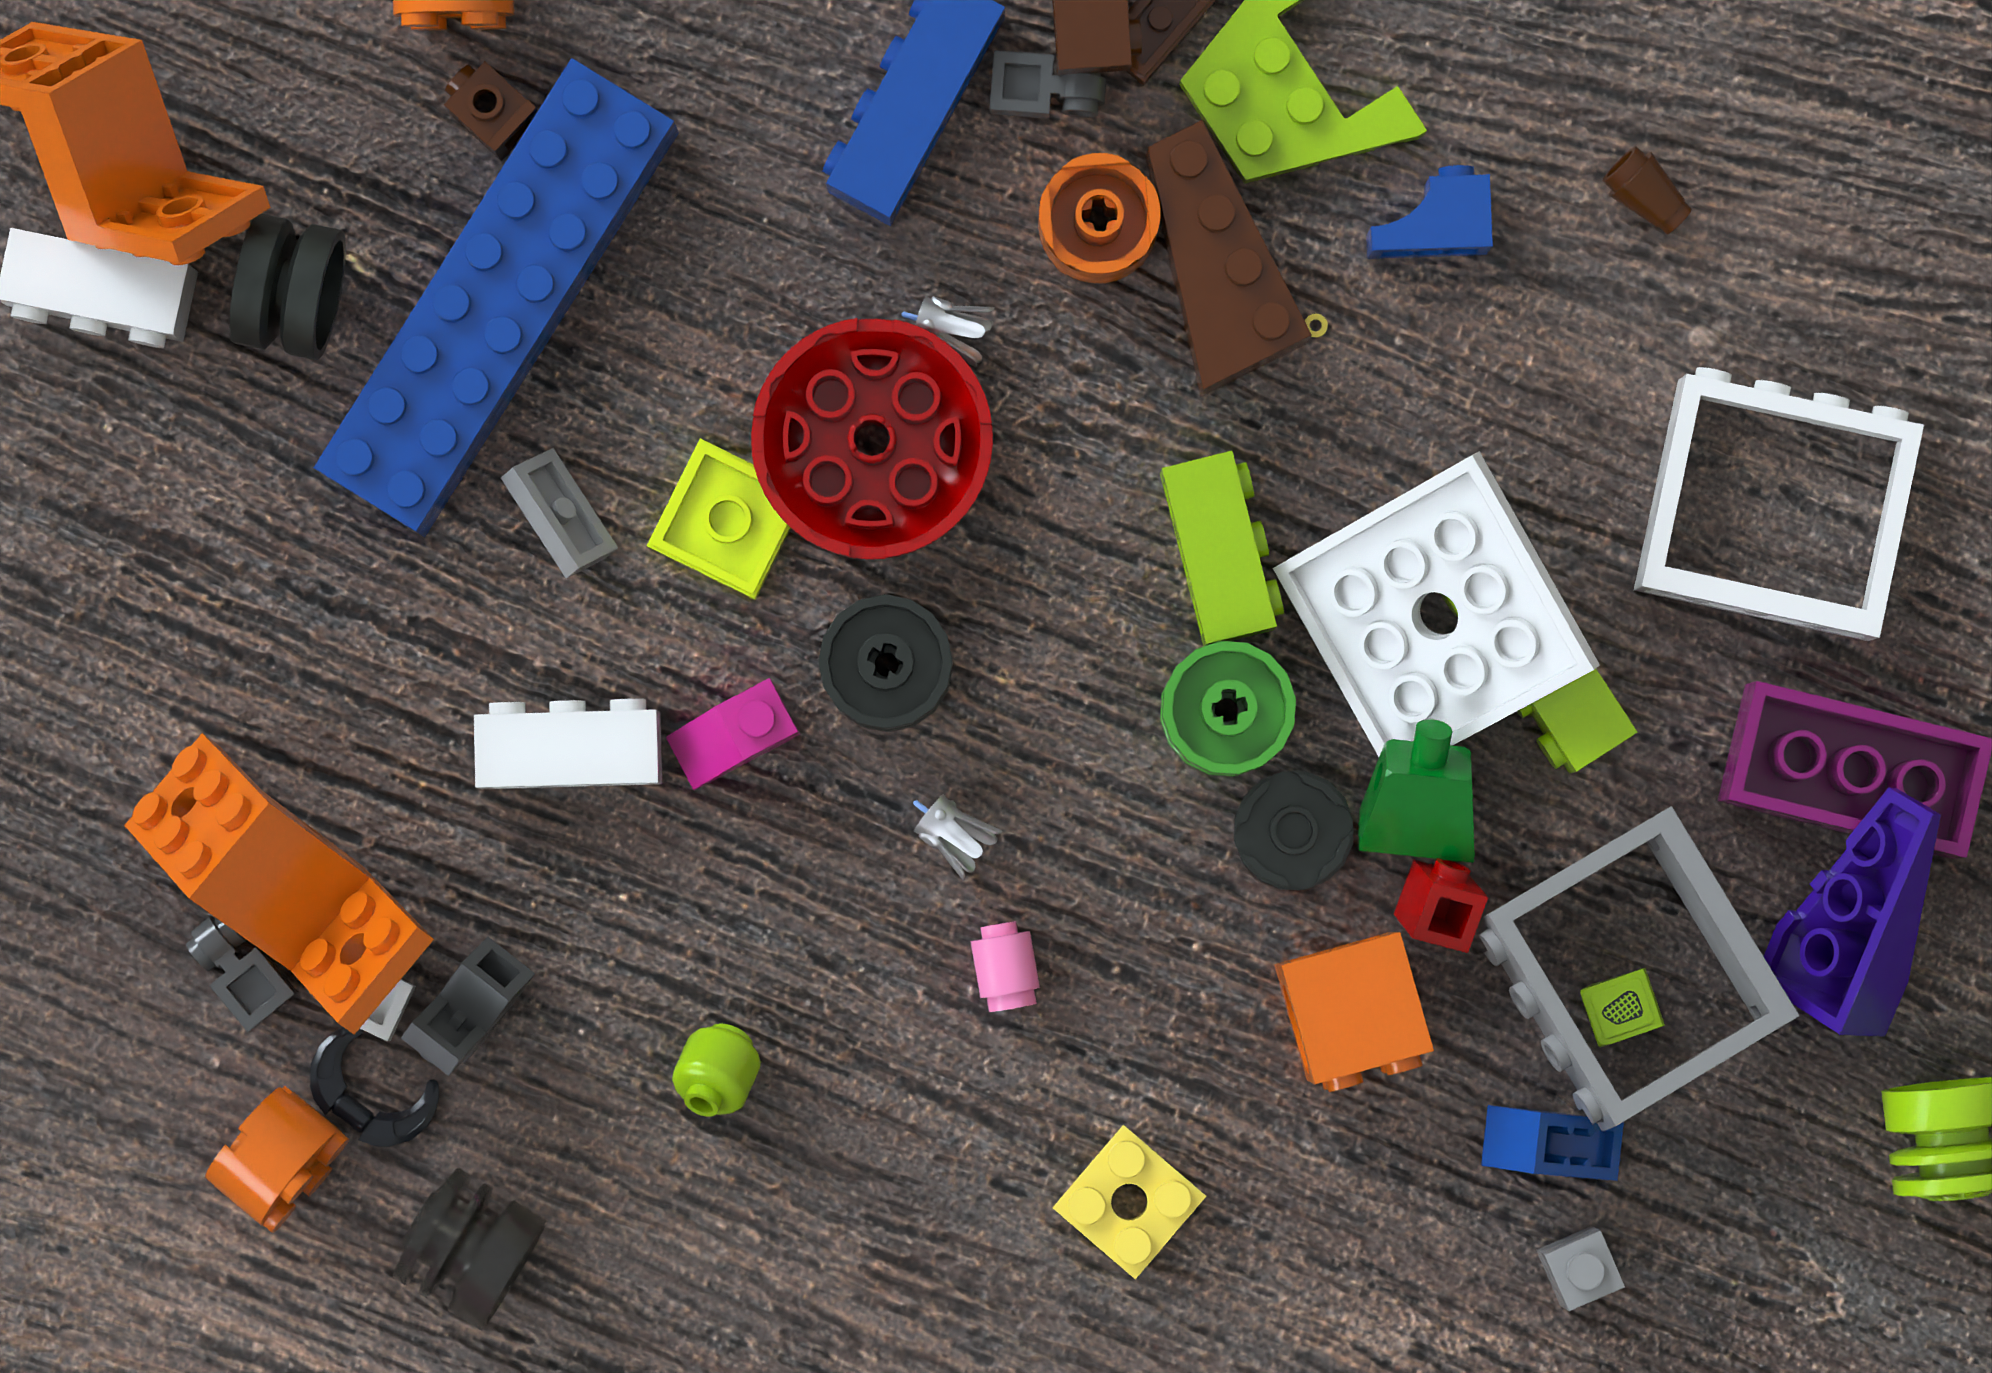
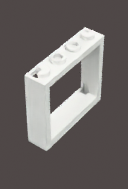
(1757, 601)

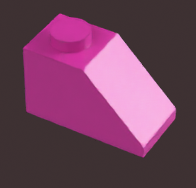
(732, 734)

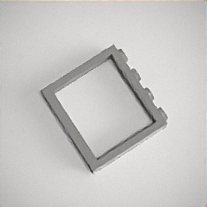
(1718, 924)

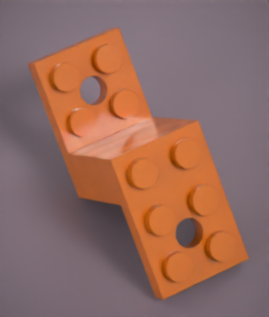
(114, 148)
(278, 883)

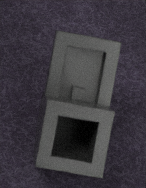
(468, 1006)

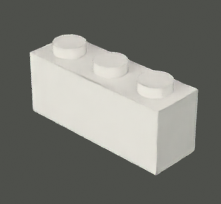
(96, 288)
(567, 746)

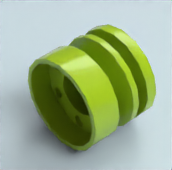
(1950, 1137)

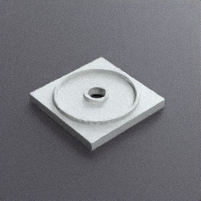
(1365, 596)

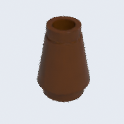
(1647, 190)

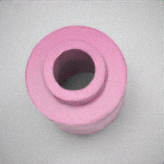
(1005, 967)

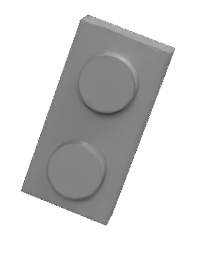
(559, 513)

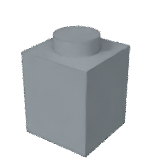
(1580, 1268)

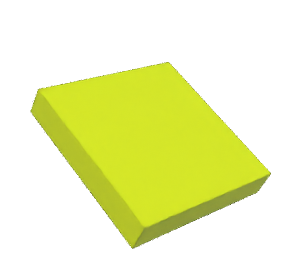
(721, 521)

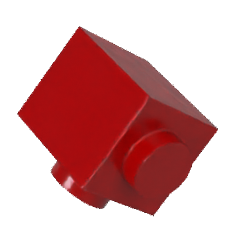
(1441, 904)

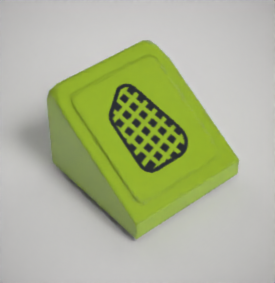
(1621, 1007)

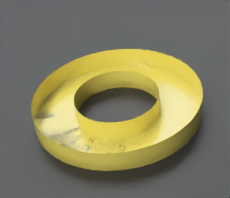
(1315, 334)

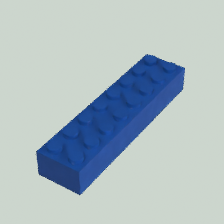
(497, 297)

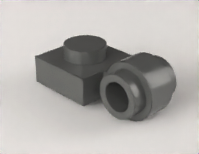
(1026, 83)
(251, 984)

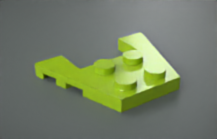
(1272, 107)

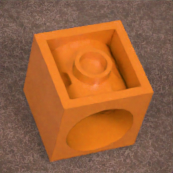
(1355, 1011)

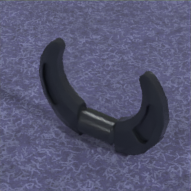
(380, 1130)

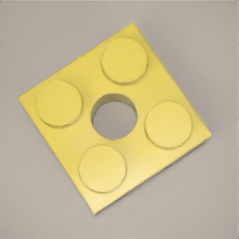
(1135, 1240)

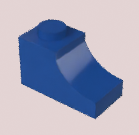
(1448, 222)
(1550, 1144)

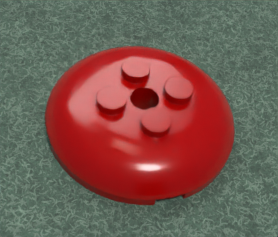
(858, 378)

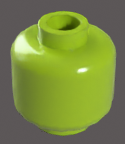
(716, 1070)

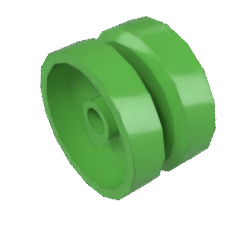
(1248, 679)

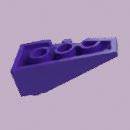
(1857, 931)

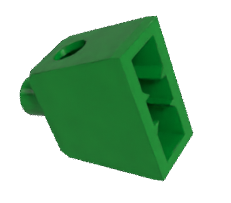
(1420, 798)

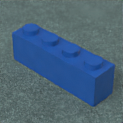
(912, 104)

